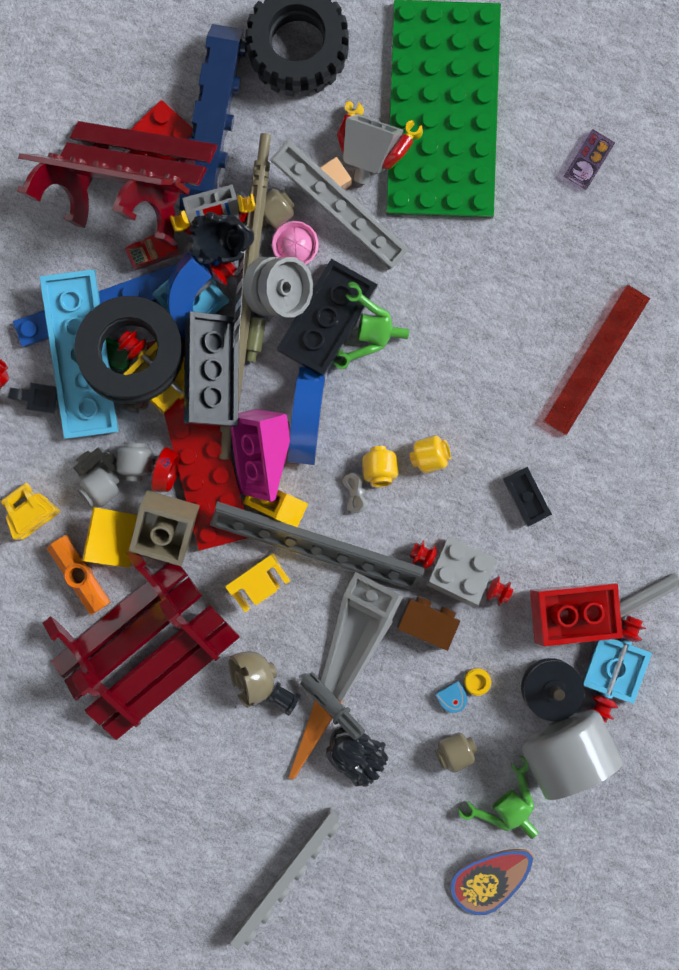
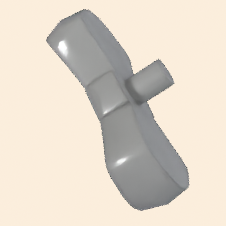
(357, 502)

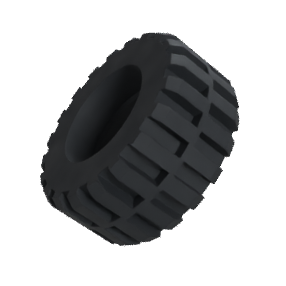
(297, 75)

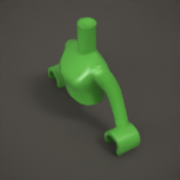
(371, 328)
(510, 807)

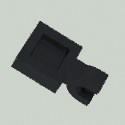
(38, 397)

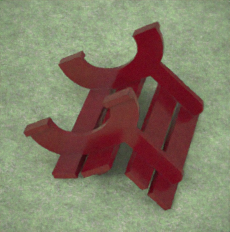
(143, 175)
(168, 610)

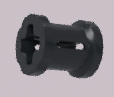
(283, 698)

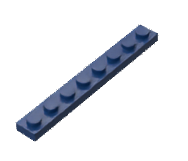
(34, 329)

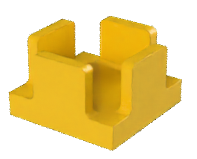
(257, 582)

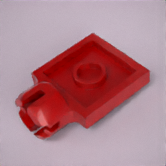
(162, 121)

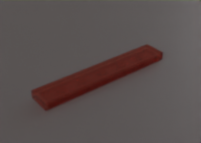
(596, 359)

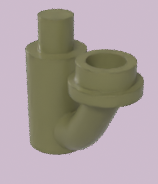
(255, 339)

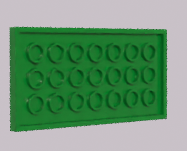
(449, 85)

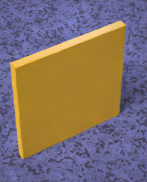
(109, 537)

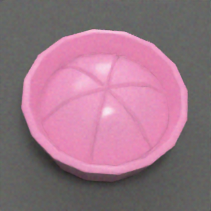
(296, 241)

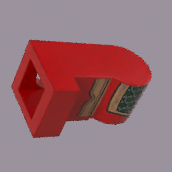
(150, 252)

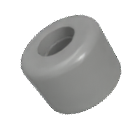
(572, 754)

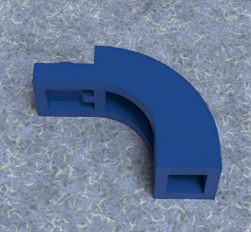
(182, 288)
(306, 417)

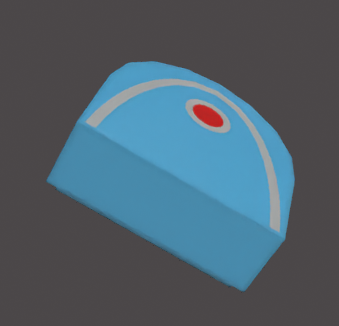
(452, 697)

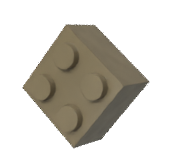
(164, 528)

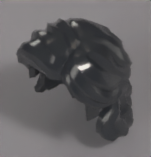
(218, 238)
(356, 758)

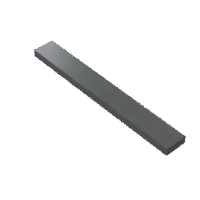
(316, 546)

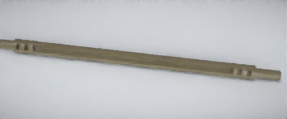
(254, 221)

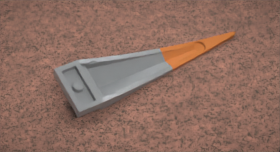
(360, 627)

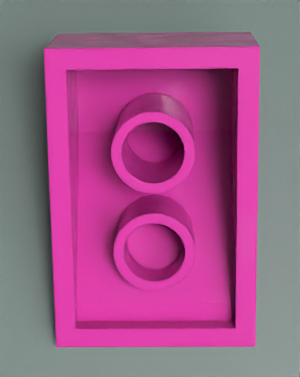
(260, 452)

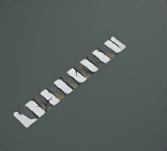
(238, 298)

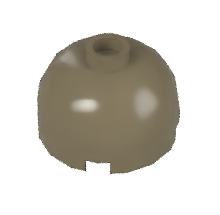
(252, 676)

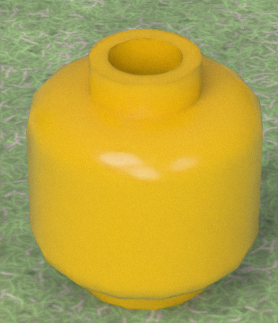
(430, 454)
(379, 466)

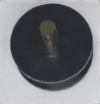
(552, 689)

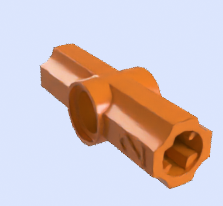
(68, 560)

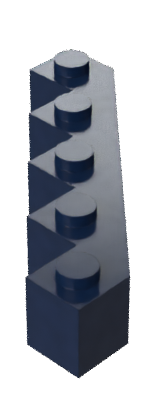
(212, 110)

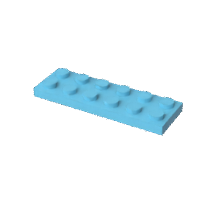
(66, 304)

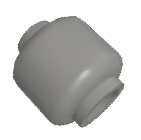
(134, 461)
(98, 487)

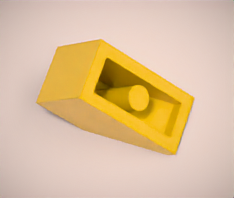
(283, 508)

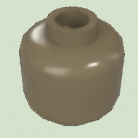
(277, 208)
(456, 752)

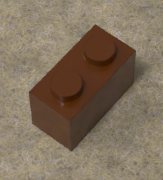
(429, 623)

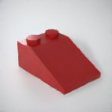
(575, 614)

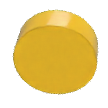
(477, 681)

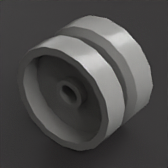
(278, 286)

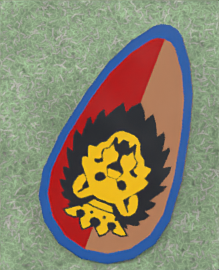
(490, 880)

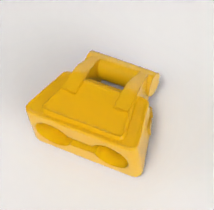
(30, 514)

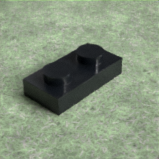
(527, 496)

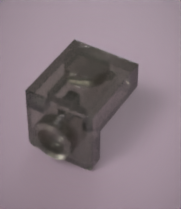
(90, 460)

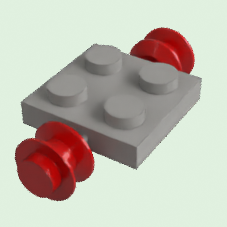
(461, 572)

